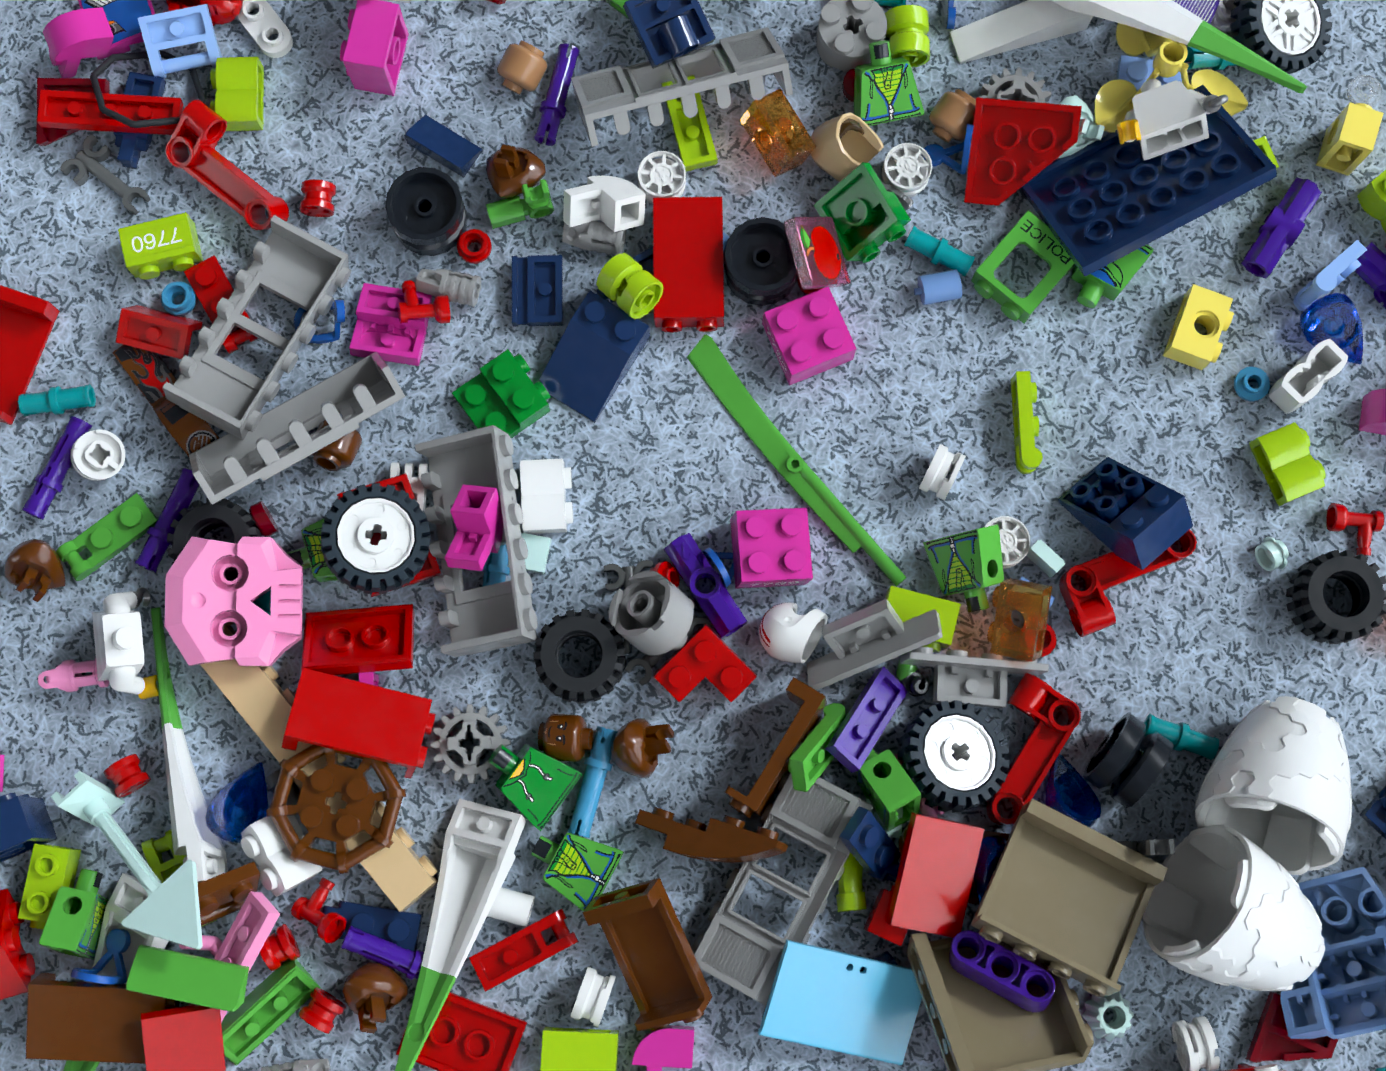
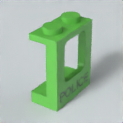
(1040, 240)

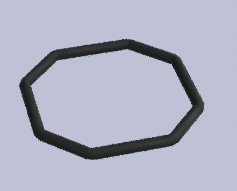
(141, 123)

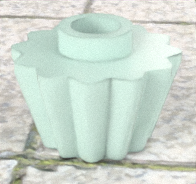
(1116, 1027)

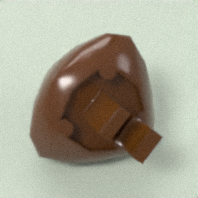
(512, 168)
(34, 567)
(638, 746)
(373, 991)

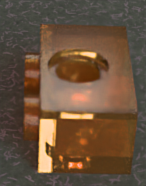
(777, 133)
(1033, 603)

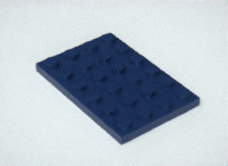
(1115, 202)

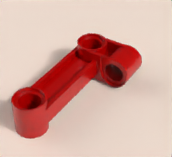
(200, 131)
(1091, 608)
(1041, 747)

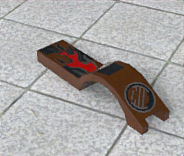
(150, 375)

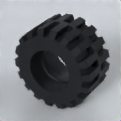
(208, 517)
(1363, 585)
(557, 634)

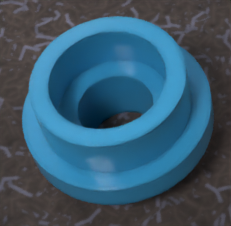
(173, 290)
(1245, 391)

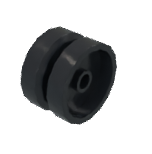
(426, 211)
(756, 281)
(1128, 760)

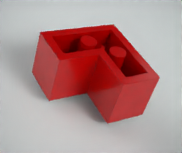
(704, 657)
(15, 963)

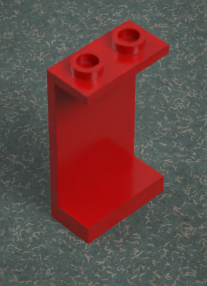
(689, 263)
(23, 335)
(359, 720)

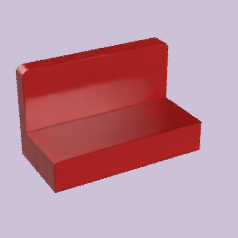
(156, 331)

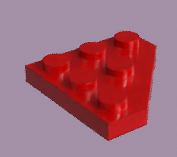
(1014, 144)

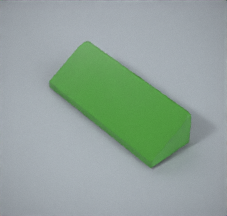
(188, 978)
(266, 1009)

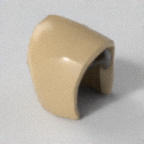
(844, 145)

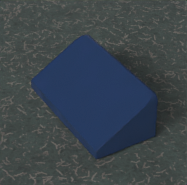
(443, 145)

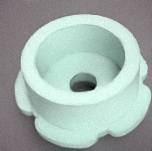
(1271, 554)

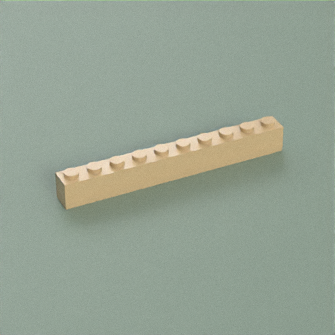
(267, 711)

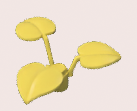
(1116, 96)

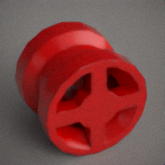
(317, 198)
(127, 775)
(279, 948)
(322, 1010)

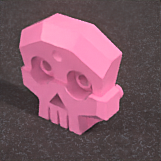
(203, 601)

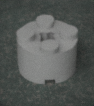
(847, 31)
(652, 614)

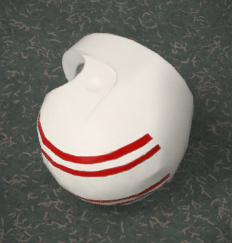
(791, 635)

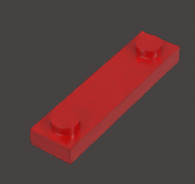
(82, 112)

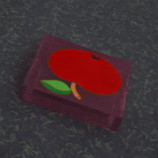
(816, 252)

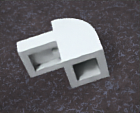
(605, 199)

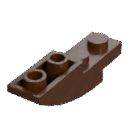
(720, 843)

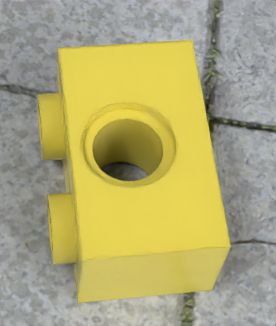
(1350, 138)
(1211, 311)

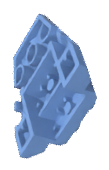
(1349, 985)

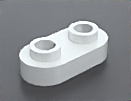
(263, 25)

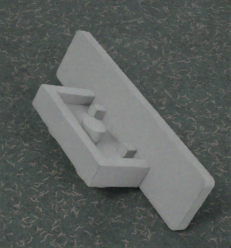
(868, 640)
(971, 678)

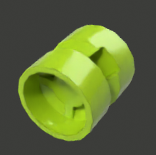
(908, 33)
(631, 286)

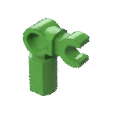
(535, 203)

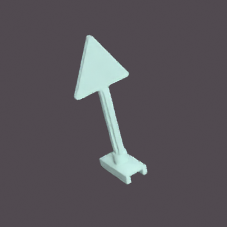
(171, 906)

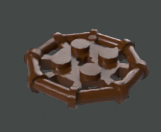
(344, 824)

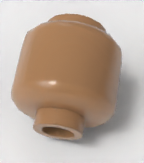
(522, 67)
(952, 115)

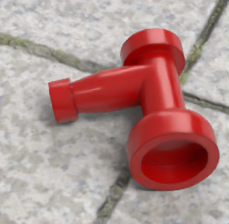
(413, 310)
(1339, 518)
(329, 925)

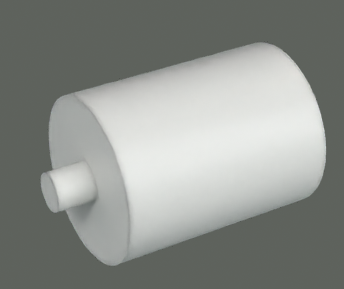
(512, 907)

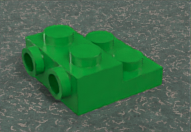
(863, 214)
(503, 395)

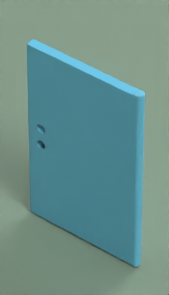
(833, 1006)

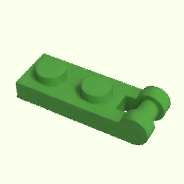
(108, 537)
(811, 757)

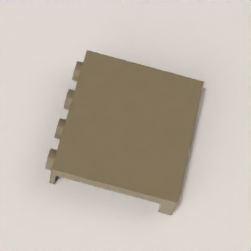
(1067, 897)
(987, 1031)

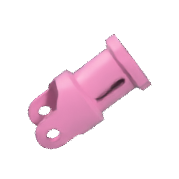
(69, 676)

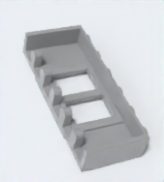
(714, 67)
(290, 266)
(354, 392)
(495, 613)
(744, 951)

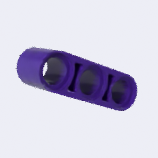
(1011, 988)

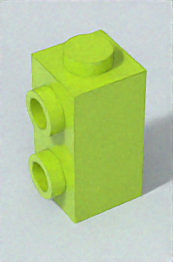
(48, 871)

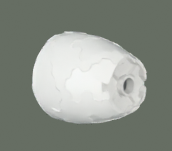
(1283, 784)
(1233, 914)

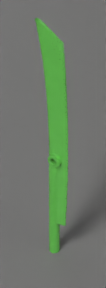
(736, 399)

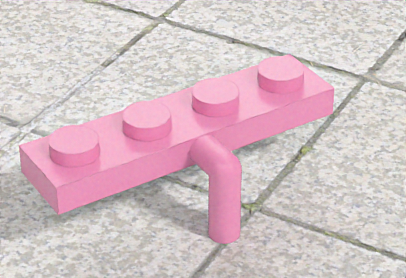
(245, 935)

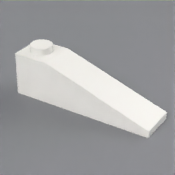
(1015, 28)

